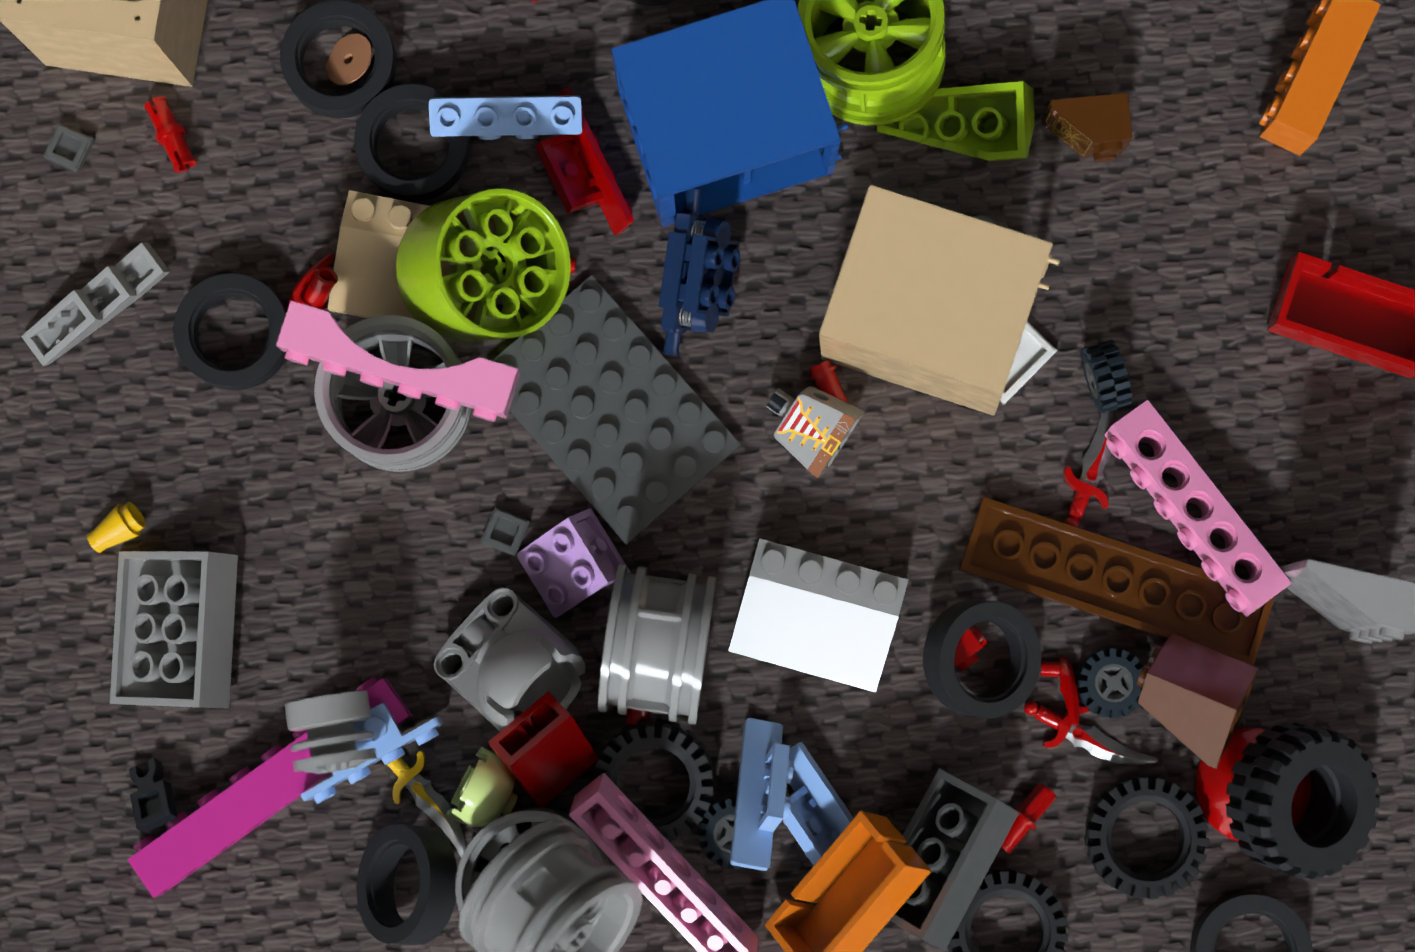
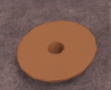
(349, 59)

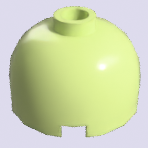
(484, 792)

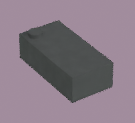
(958, 838)

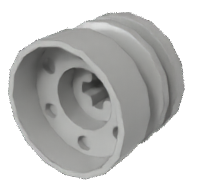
(330, 731)

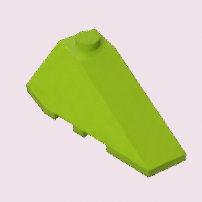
(974, 120)

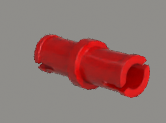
(170, 134)

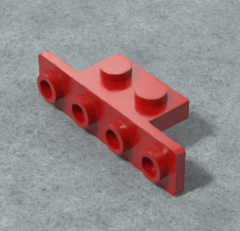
(583, 175)

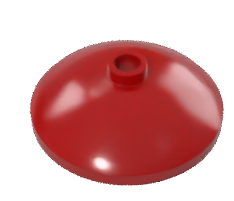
(1212, 785)

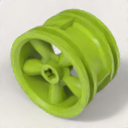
(883, 91)

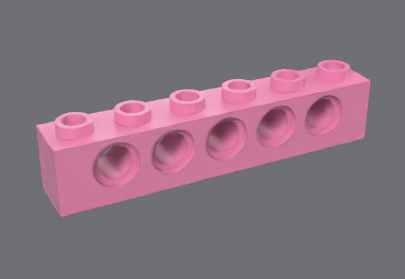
(1195, 487)
(659, 870)

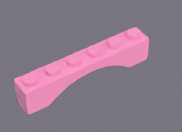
(475, 384)

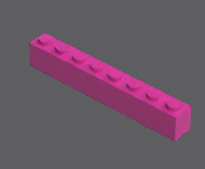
(239, 808)

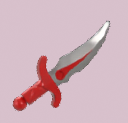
(1092, 473)
(1086, 736)

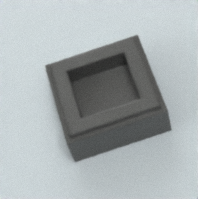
(68, 148)
(505, 531)

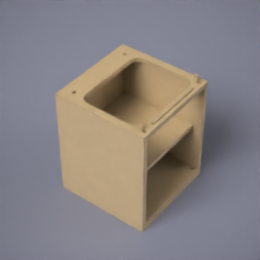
(112, 36)
(933, 299)

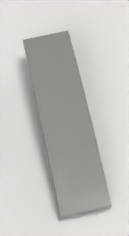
(95, 303)

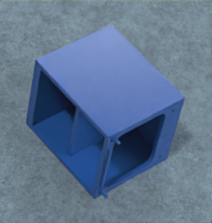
(727, 108)

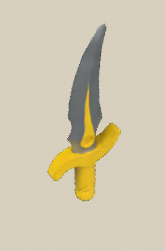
(426, 798)

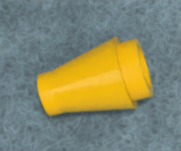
(117, 527)

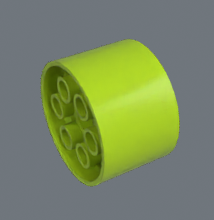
(534, 265)

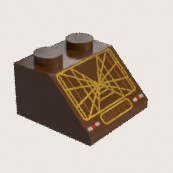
(1091, 124)

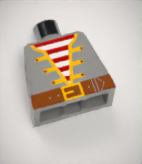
(813, 426)

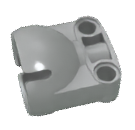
(509, 659)

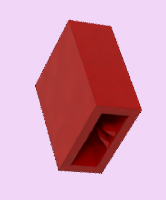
(544, 749)

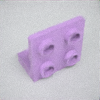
(571, 562)

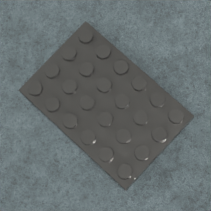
(613, 411)

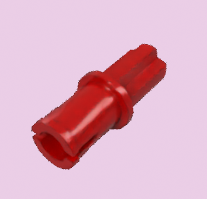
(1029, 812)

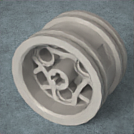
(550, 897)

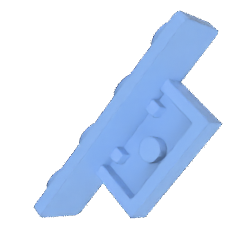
(505, 115)
(388, 746)
(760, 793)
(816, 810)

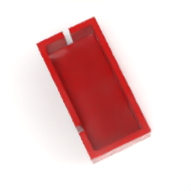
(1347, 314)

